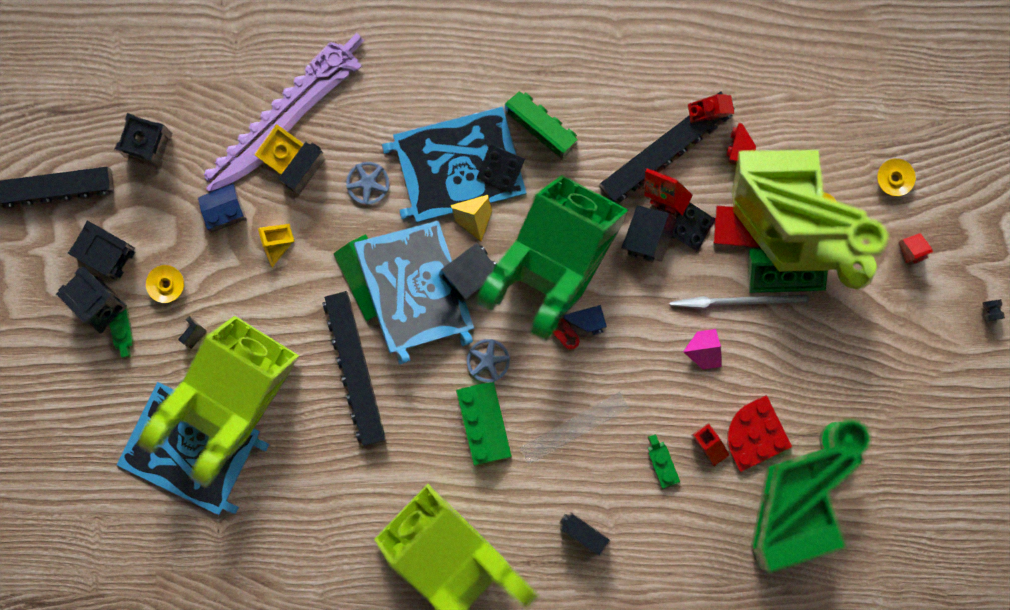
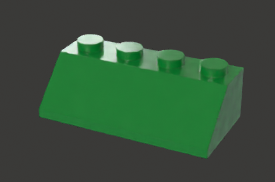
(540, 124)
(352, 270)
(766, 278)
(483, 423)

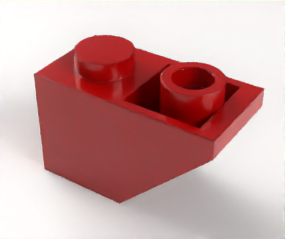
(711, 108)
(741, 142)
(915, 248)
(710, 444)

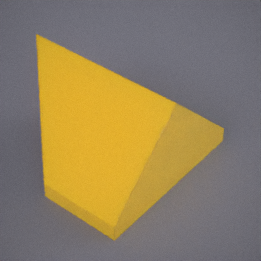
(473, 215)
(276, 241)

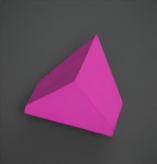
(705, 349)

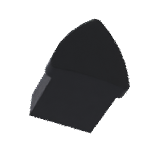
(192, 333)

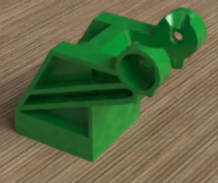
(556, 250)
(794, 506)

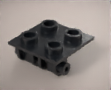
(500, 168)
(692, 226)

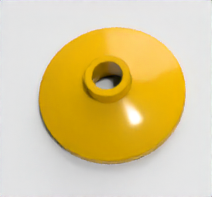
(904, 172)
(155, 283)

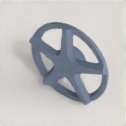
(367, 182)
(488, 360)

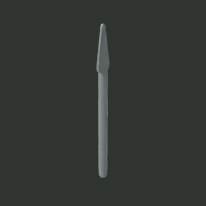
(704, 302)

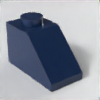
(588, 320)

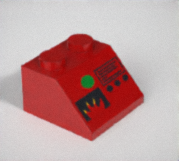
(666, 192)

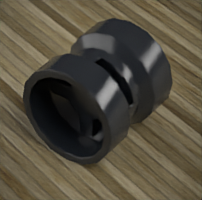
(993, 310)

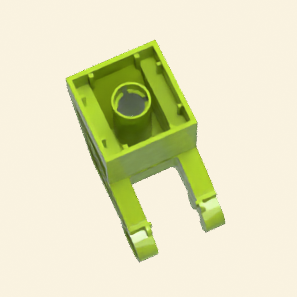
(796, 227)
(223, 393)
(446, 555)

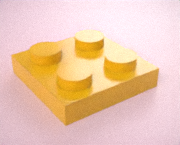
(278, 149)

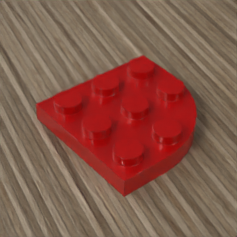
(756, 434)

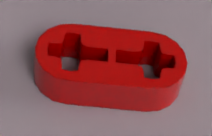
(571, 333)

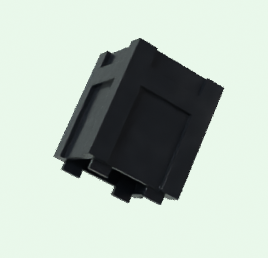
(149, 149)
(101, 250)
(91, 300)

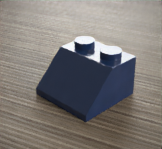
(221, 208)

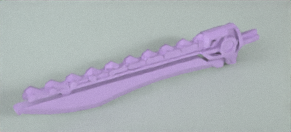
(323, 66)

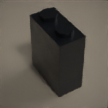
(302, 167)
(649, 234)
(468, 272)
(584, 533)

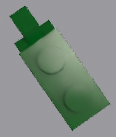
(122, 333)
(662, 462)

